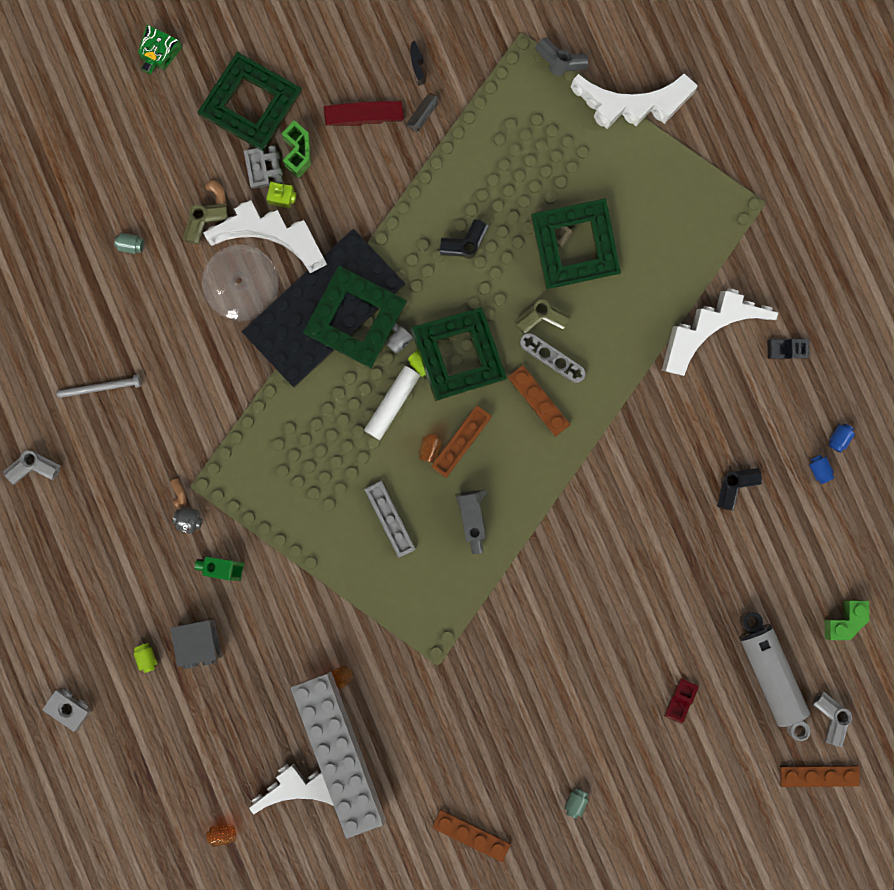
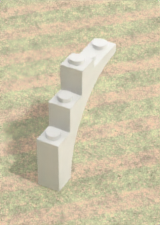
(635, 107)
(271, 227)
(729, 309)
(293, 786)

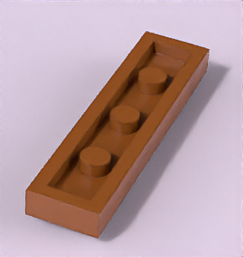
(538, 401)
(461, 441)
(819, 776)
(471, 835)

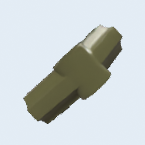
(195, 226)
(531, 317)

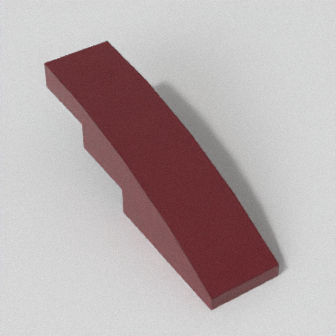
(363, 113)

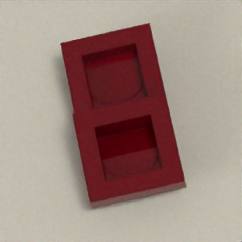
(681, 701)

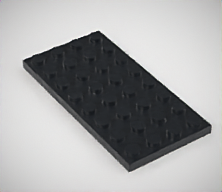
(281, 325)

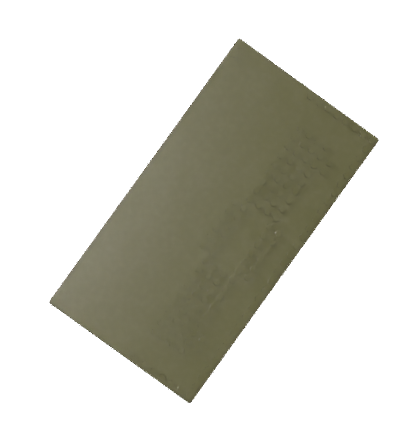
(301, 453)

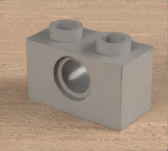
(56, 708)

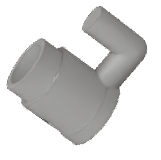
(399, 339)

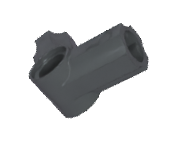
(560, 59)

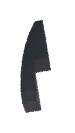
(416, 60)
(788, 349)

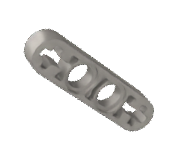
(554, 355)

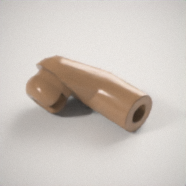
(217, 189)
(180, 492)

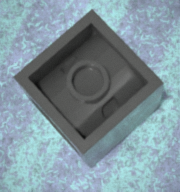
(196, 644)

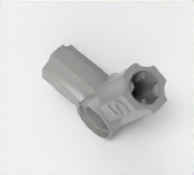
(41, 465)
(837, 729)

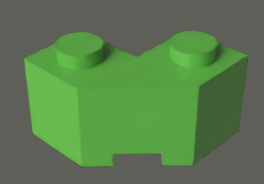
(300, 157)
(855, 618)

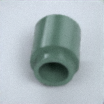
(129, 243)
(576, 803)

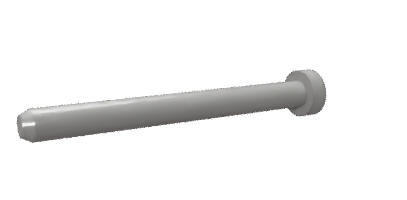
(136, 380)

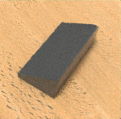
(422, 112)

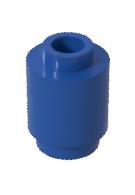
(841, 437)
(821, 469)

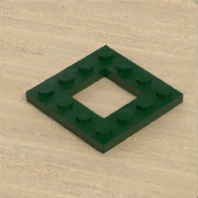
(258, 134)
(607, 259)
(476, 324)
(368, 350)

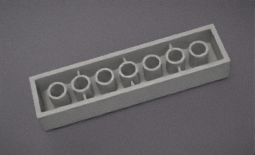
(338, 755)

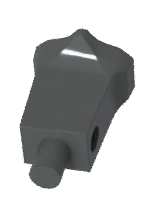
(472, 518)

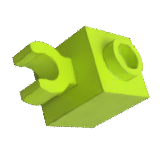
(281, 195)

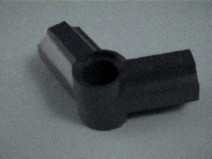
(474, 237)
(743, 478)

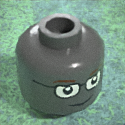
(187, 520)

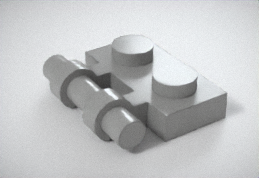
(257, 168)

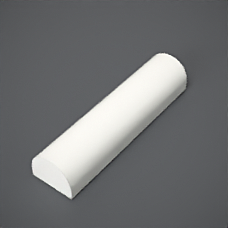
(392, 402)

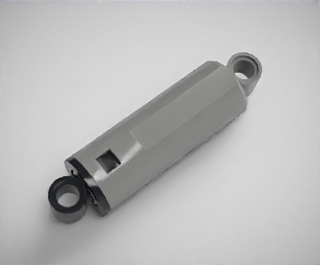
(775, 676)

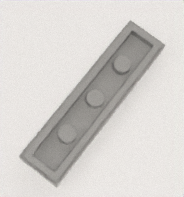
(389, 519)

